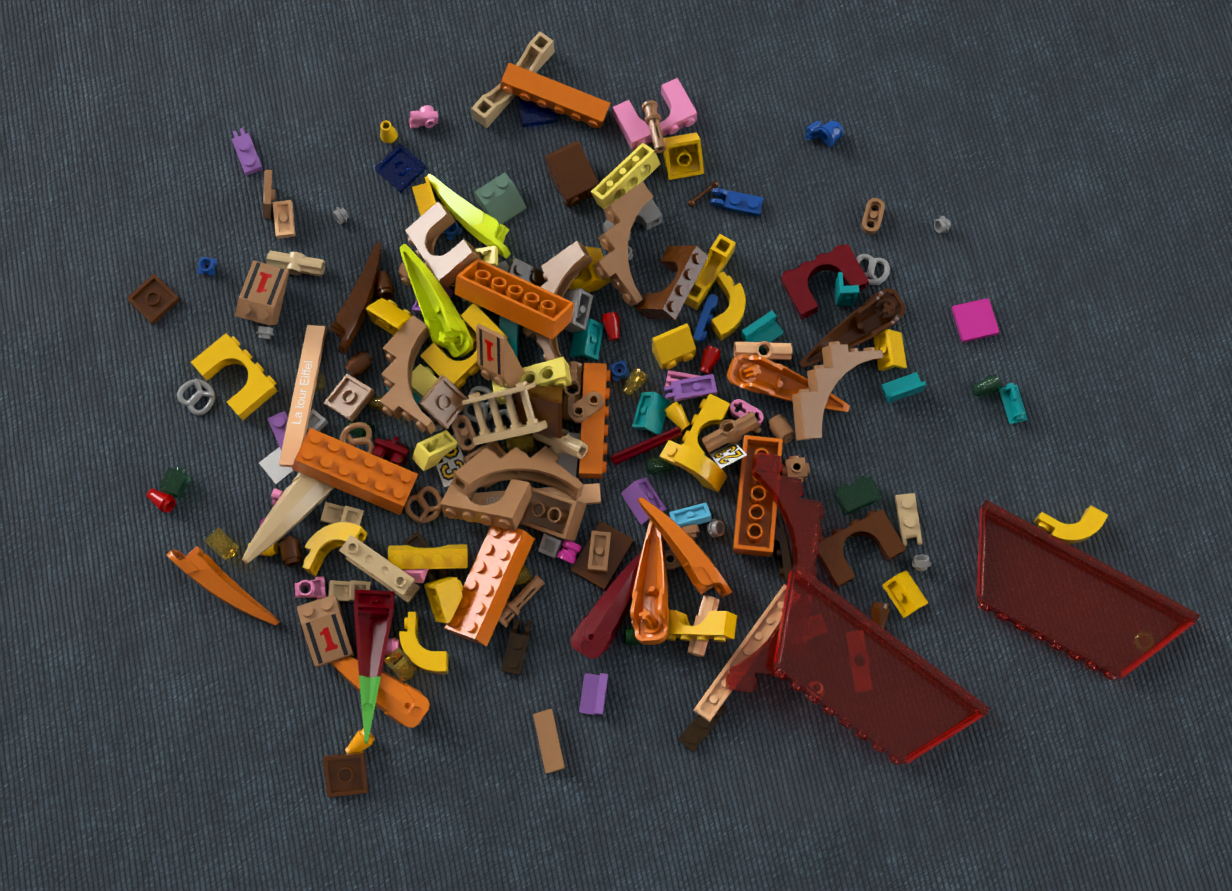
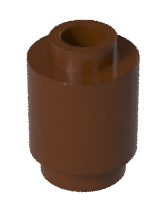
(359, 363)
(290, 551)

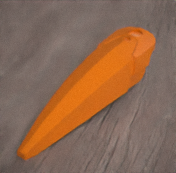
(772, 379)
(692, 558)
(212, 578)
(650, 591)
(398, 700)

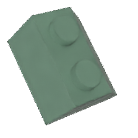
(500, 199)

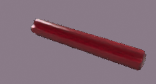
(646, 445)

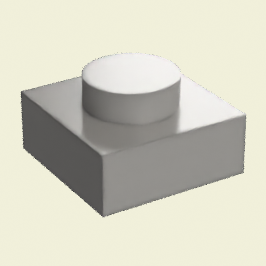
(316, 421)
(550, 545)

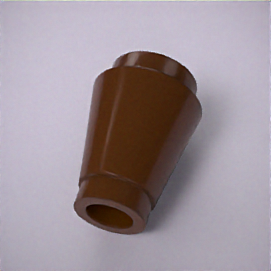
(384, 286)
(880, 613)

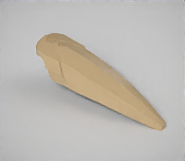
(288, 511)

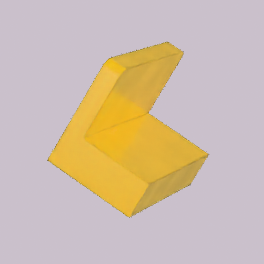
(424, 196)
(893, 350)
(905, 593)

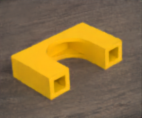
(225, 353)
(459, 371)

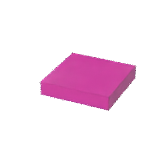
(975, 320)

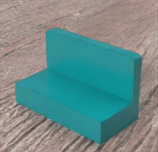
(845, 294)
(763, 330)
(587, 342)
(902, 387)
(650, 412)

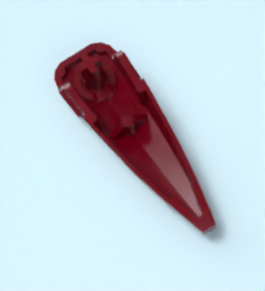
(606, 616)

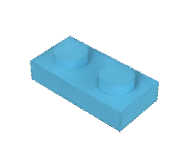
(691, 515)

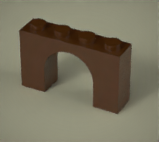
(667, 304)
(874, 526)

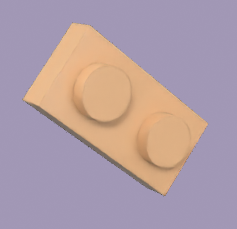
(284, 219)

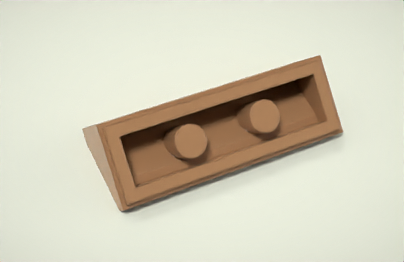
(549, 741)

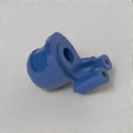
(828, 132)

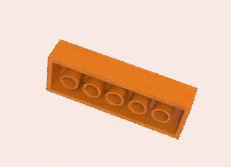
(514, 298)
(354, 471)
(755, 507)
(490, 584)

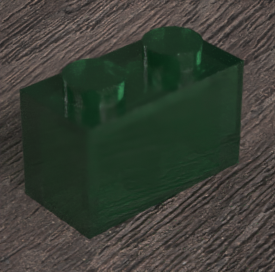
(858, 495)

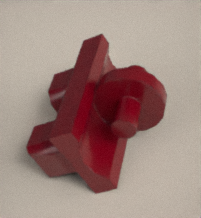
(391, 450)

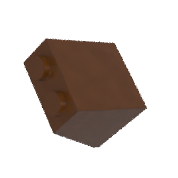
(571, 173)
(546, 405)

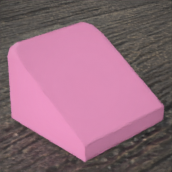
(418, 574)

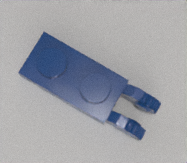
(737, 202)
(705, 319)

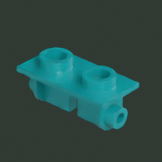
(1013, 403)

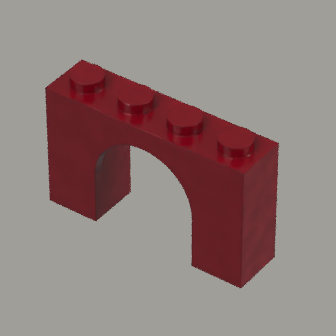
(839, 260)

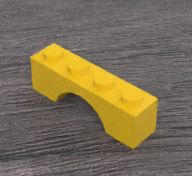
(717, 259)
(712, 413)
(429, 558)
(716, 626)

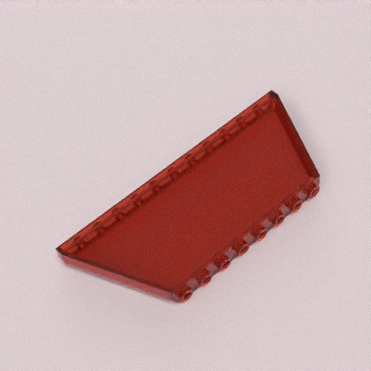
(1070, 596)
(866, 674)

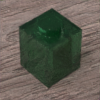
(175, 482)

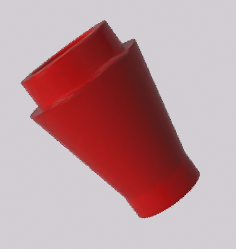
(612, 325)
(709, 359)
(161, 500)

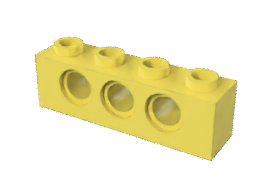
(626, 176)
(539, 373)

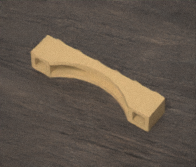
(496, 100)

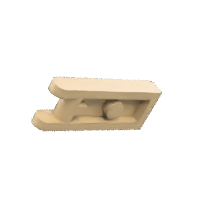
(908, 518)

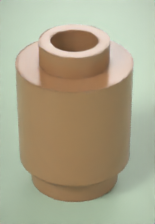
(781, 428)

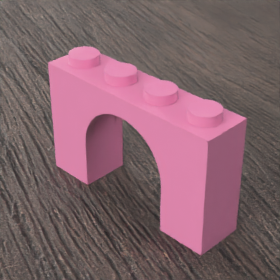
(638, 132)

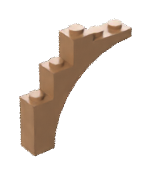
(615, 241)
(559, 274)
(397, 377)
(810, 403)
(541, 468)

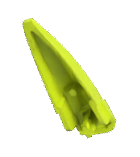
(472, 219)
(437, 309)

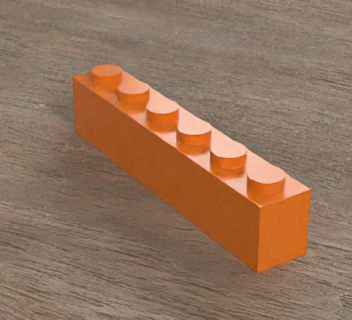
(554, 95)
(594, 428)

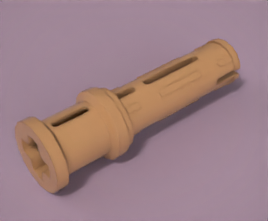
(653, 121)
(513, 608)

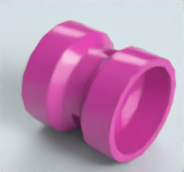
(569, 551)

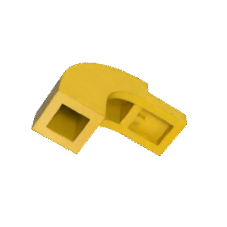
(729, 321)
(696, 463)
(1073, 533)
(328, 539)
(429, 661)

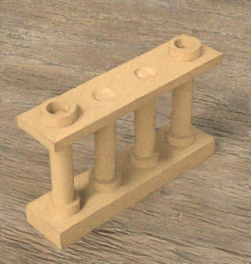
(501, 431)
(379, 569)

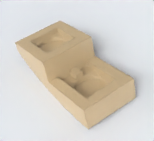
(334, 514)
(346, 590)

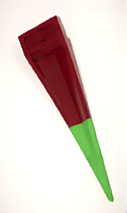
(372, 627)

